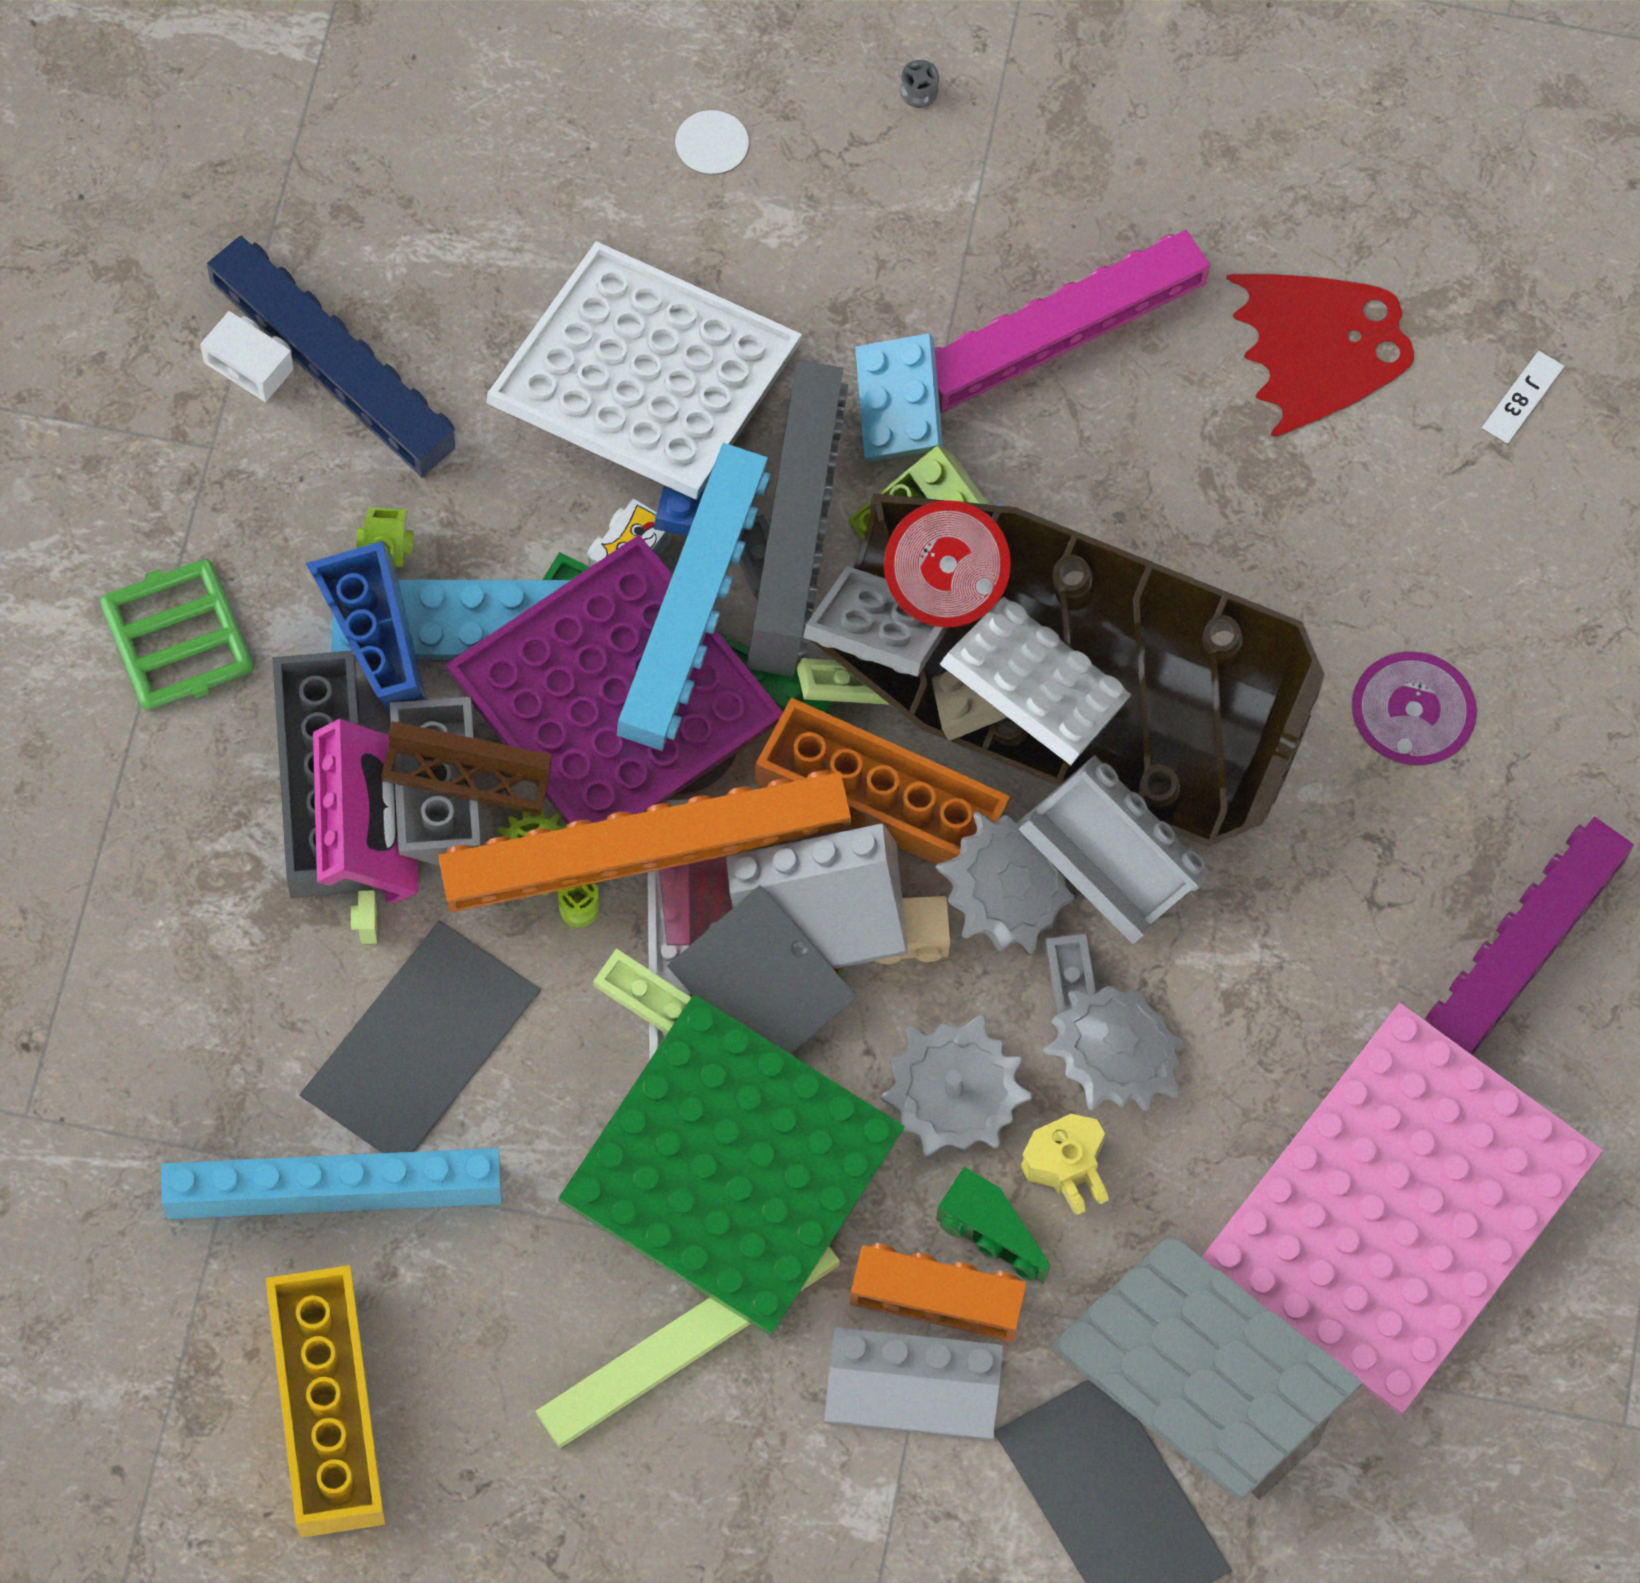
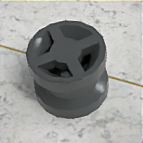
(916, 74)

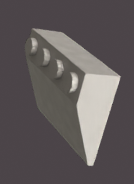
(834, 890)

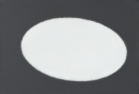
(711, 142)

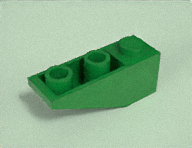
(987, 1218)

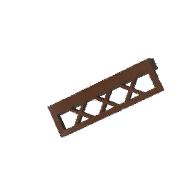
(467, 753)

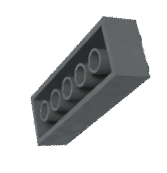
(308, 696)

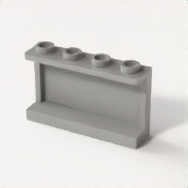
(1113, 848)

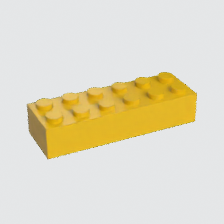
(325, 1401)

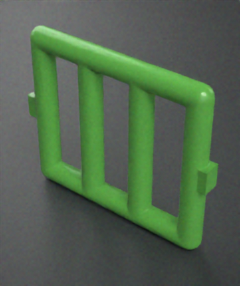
(137, 666)

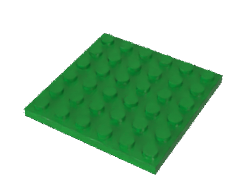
(731, 1164)

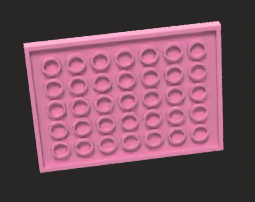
(1402, 1206)

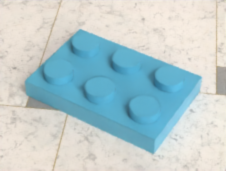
(899, 397)

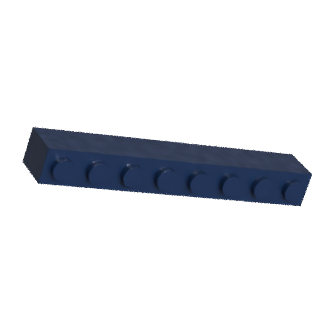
(332, 355)

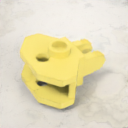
(1070, 1161)

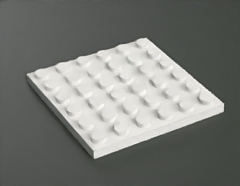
(644, 369)

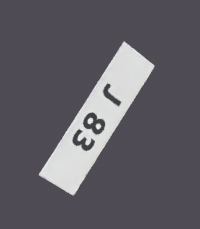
(1523, 397)

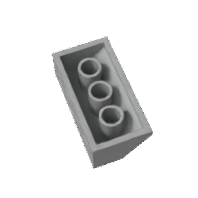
(425, 819)
(913, 1383)

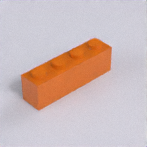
(937, 1292)

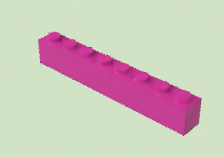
(1068, 318)

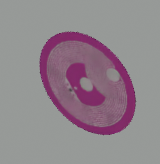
(1414, 708)

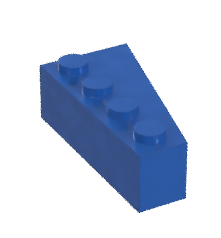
(371, 612)

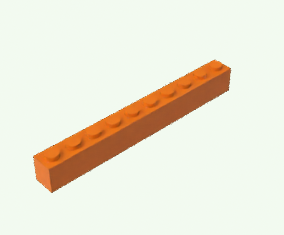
(644, 841)

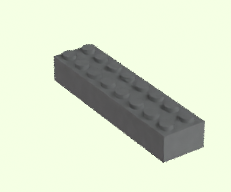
(798, 518)

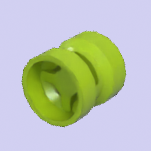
(579, 910)

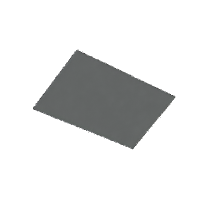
(420, 1042)
(1109, 1492)

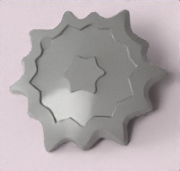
(1004, 884)
(1116, 1048)
(955, 1087)

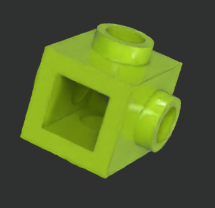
(391, 528)

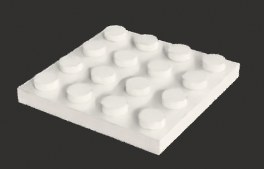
(1036, 679)

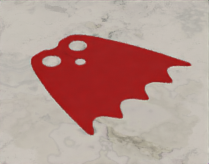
(1307, 345)

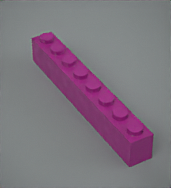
(1530, 935)

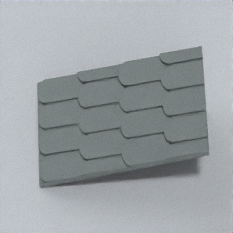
(1208, 1369)

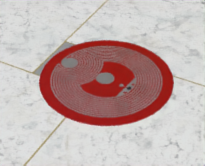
(947, 563)

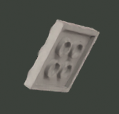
(870, 624)

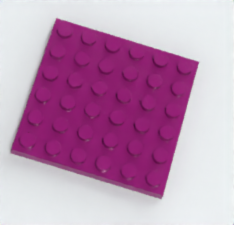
(563, 676)

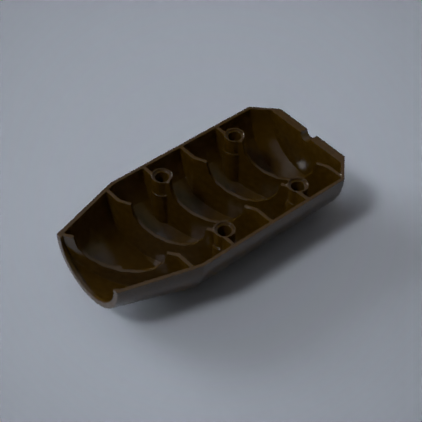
(1198, 712)

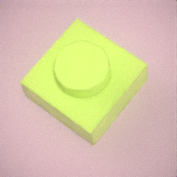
(365, 917)

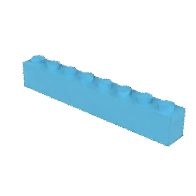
(692, 597)
(331, 1183)

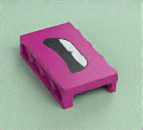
(358, 812)

